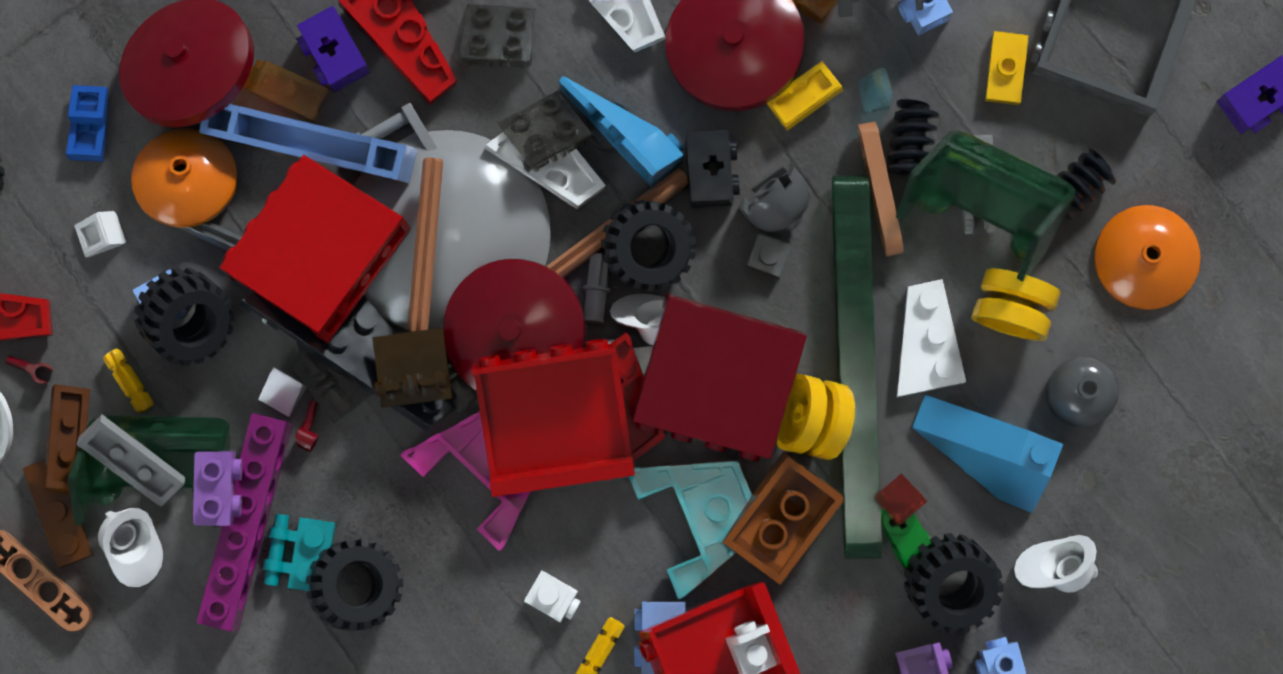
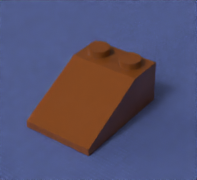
(783, 517)

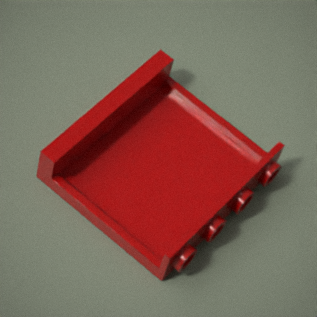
(315, 247)
(553, 418)
(696, 638)

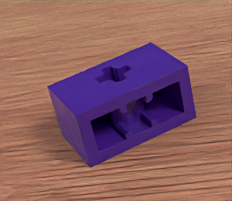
(325, 30)
(1242, 104)

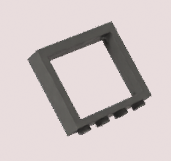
(1157, 80)

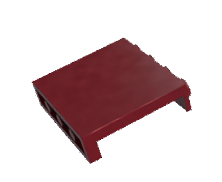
(718, 378)

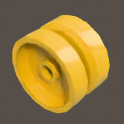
(1015, 305)
(817, 418)

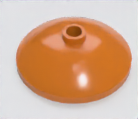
(189, 195)
(1130, 273)

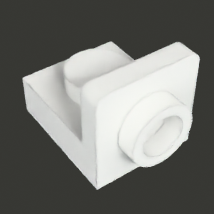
(553, 597)
(751, 648)

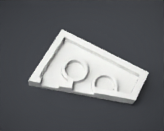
(633, 21)
(567, 178)
(929, 342)

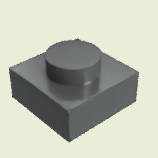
(769, 256)

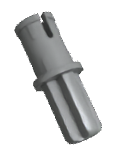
(596, 290)

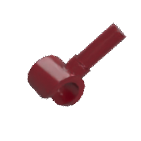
(28, 367)
(304, 437)

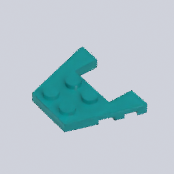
(711, 502)

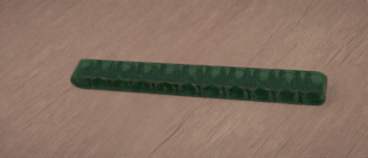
(857, 364)

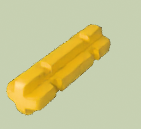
(128, 381)
(601, 647)

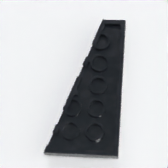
(349, 351)

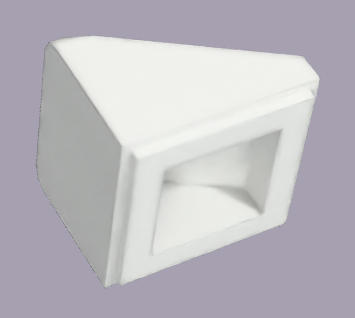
(100, 233)
(282, 392)

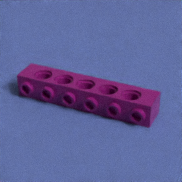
(241, 542)

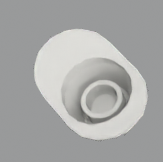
(640, 312)
(131, 546)
(1058, 564)

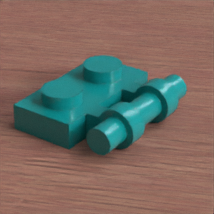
(309, 539)

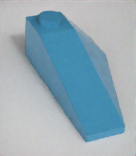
(637, 141)
(996, 454)

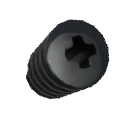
(910, 135)
(1086, 176)

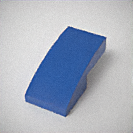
(88, 123)

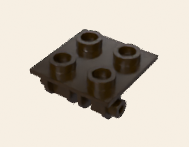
(411, 368)

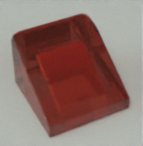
(900, 499)

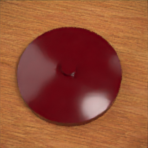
(735, 50)
(186, 62)
(510, 310)

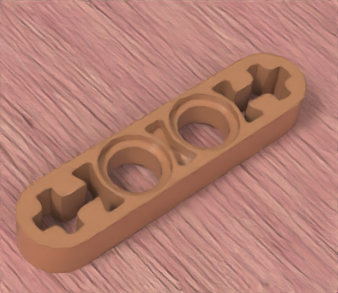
(880, 189)
(40, 575)

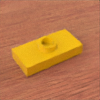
(1006, 68)
(805, 95)

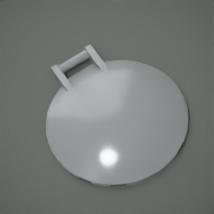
(483, 216)

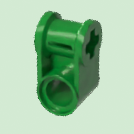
(906, 538)

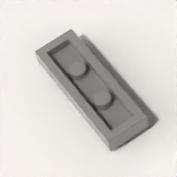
(131, 460)

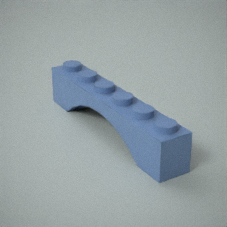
(312, 140)

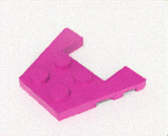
(468, 446)

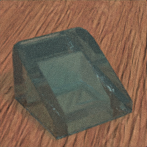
(875, 91)

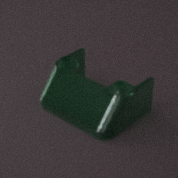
(993, 188)
(169, 438)

